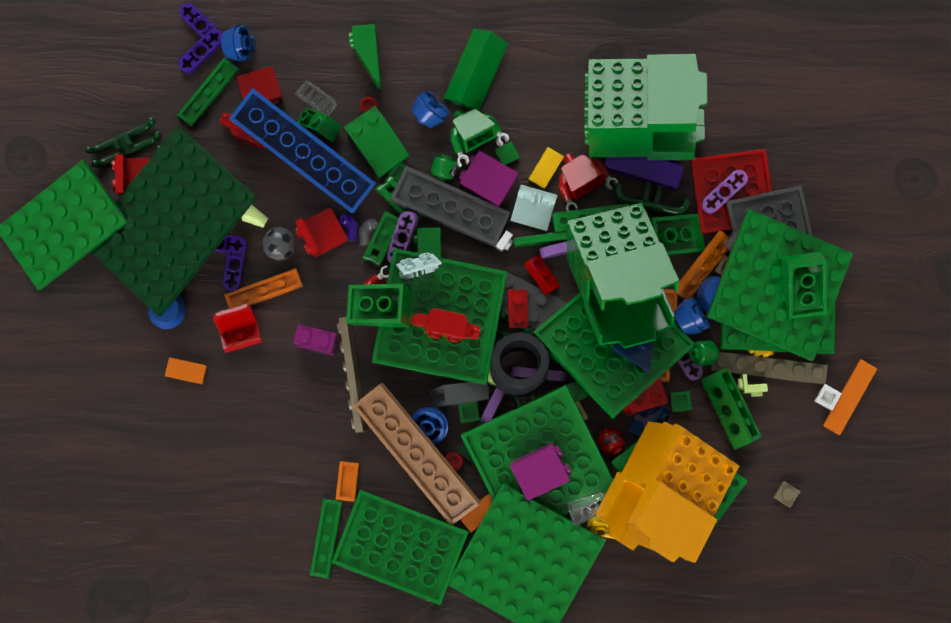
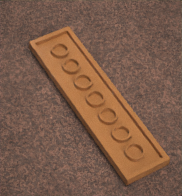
(416, 454)

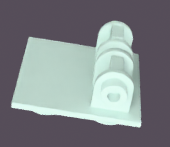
(533, 207)
(426, 261)

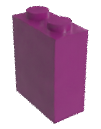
(488, 178)
(316, 340)
(541, 470)

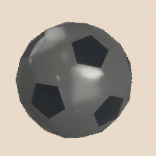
(279, 243)

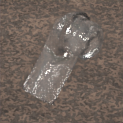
(365, 229)

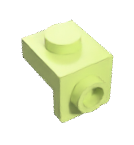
(755, 390)

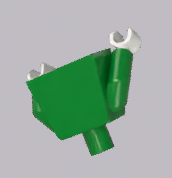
(472, 131)

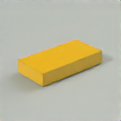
(546, 168)

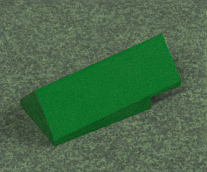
(476, 69)

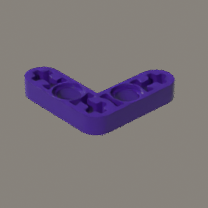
(205, 36)
(233, 254)

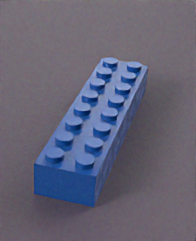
(302, 150)

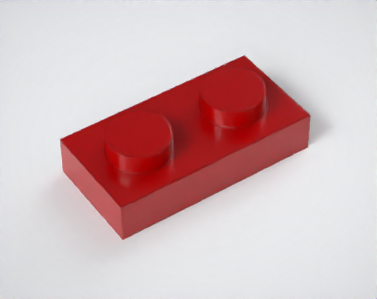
(542, 275)
(517, 309)

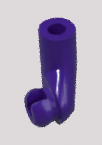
(352, 226)

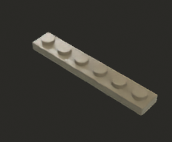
(351, 367)
(771, 368)

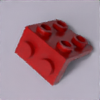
(264, 82)
(125, 171)
(321, 232)
(237, 327)
(650, 398)

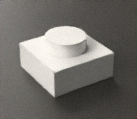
(505, 242)
(827, 397)

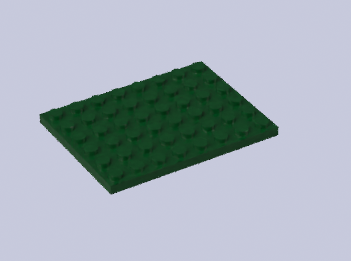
(175, 218)

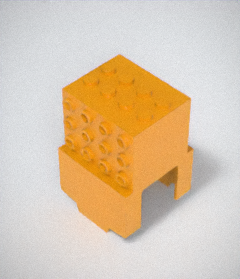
(667, 493)

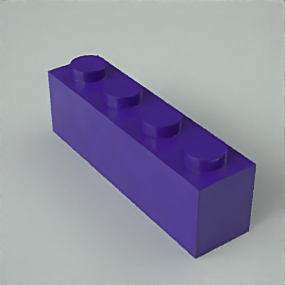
(646, 170)

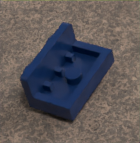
(657, 414)

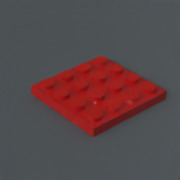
(713, 170)

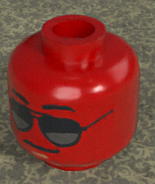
(611, 441)

